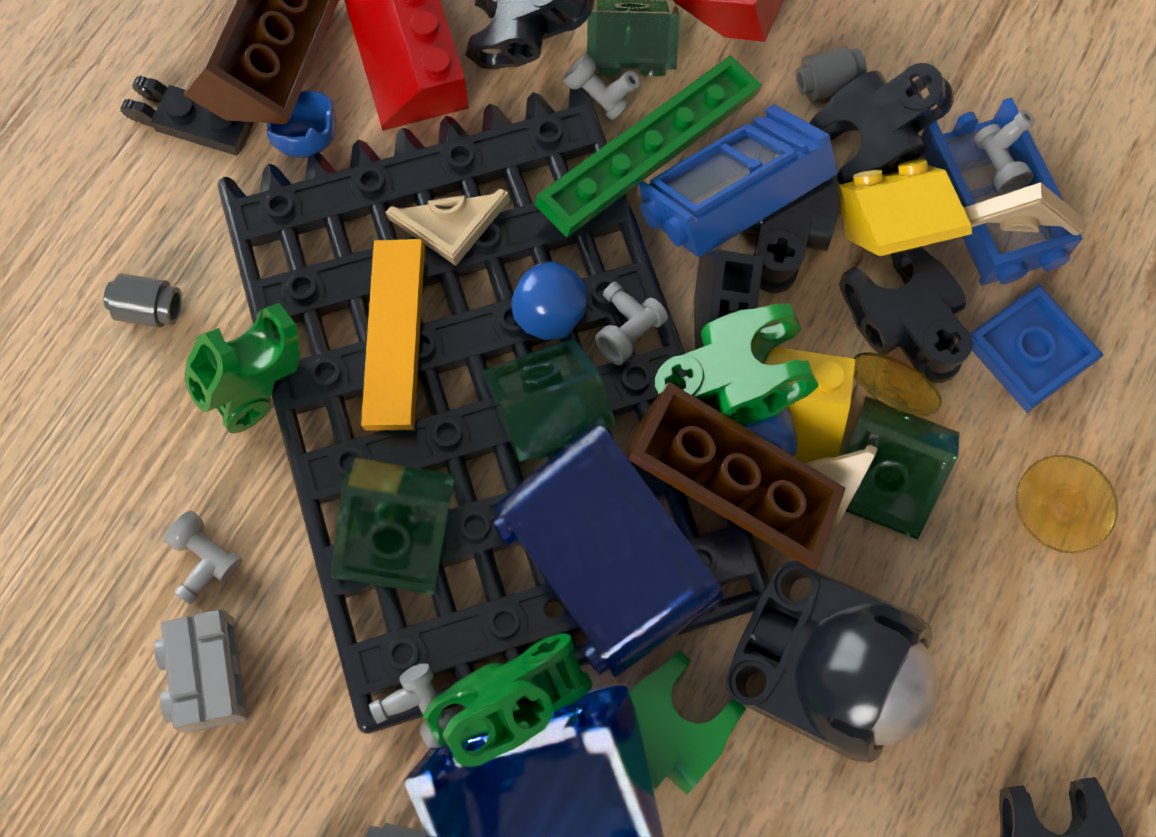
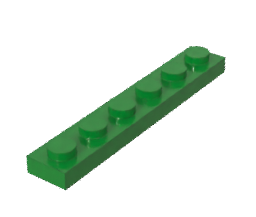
(647, 146)

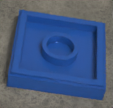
(1033, 348)

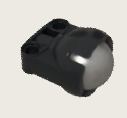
(836, 664)

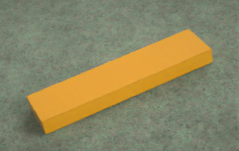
(393, 335)

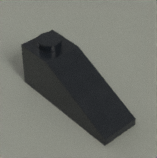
(724, 285)

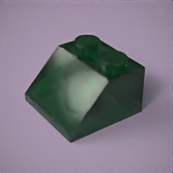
(633, 36)
(548, 398)
(906, 470)
(392, 525)

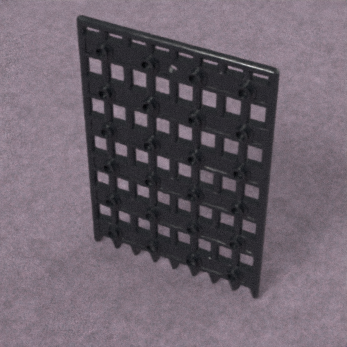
(465, 338)

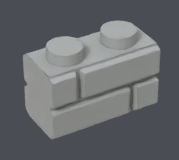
(201, 672)

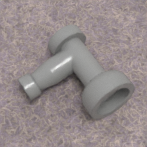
(610, 97)
(995, 141)
(617, 342)
(215, 562)
(416, 691)

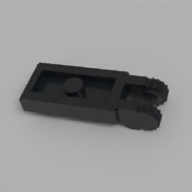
(184, 117)

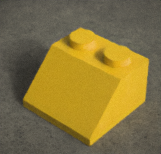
(902, 208)
(824, 413)

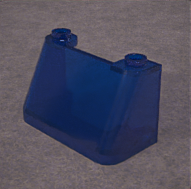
(608, 552)
(571, 780)

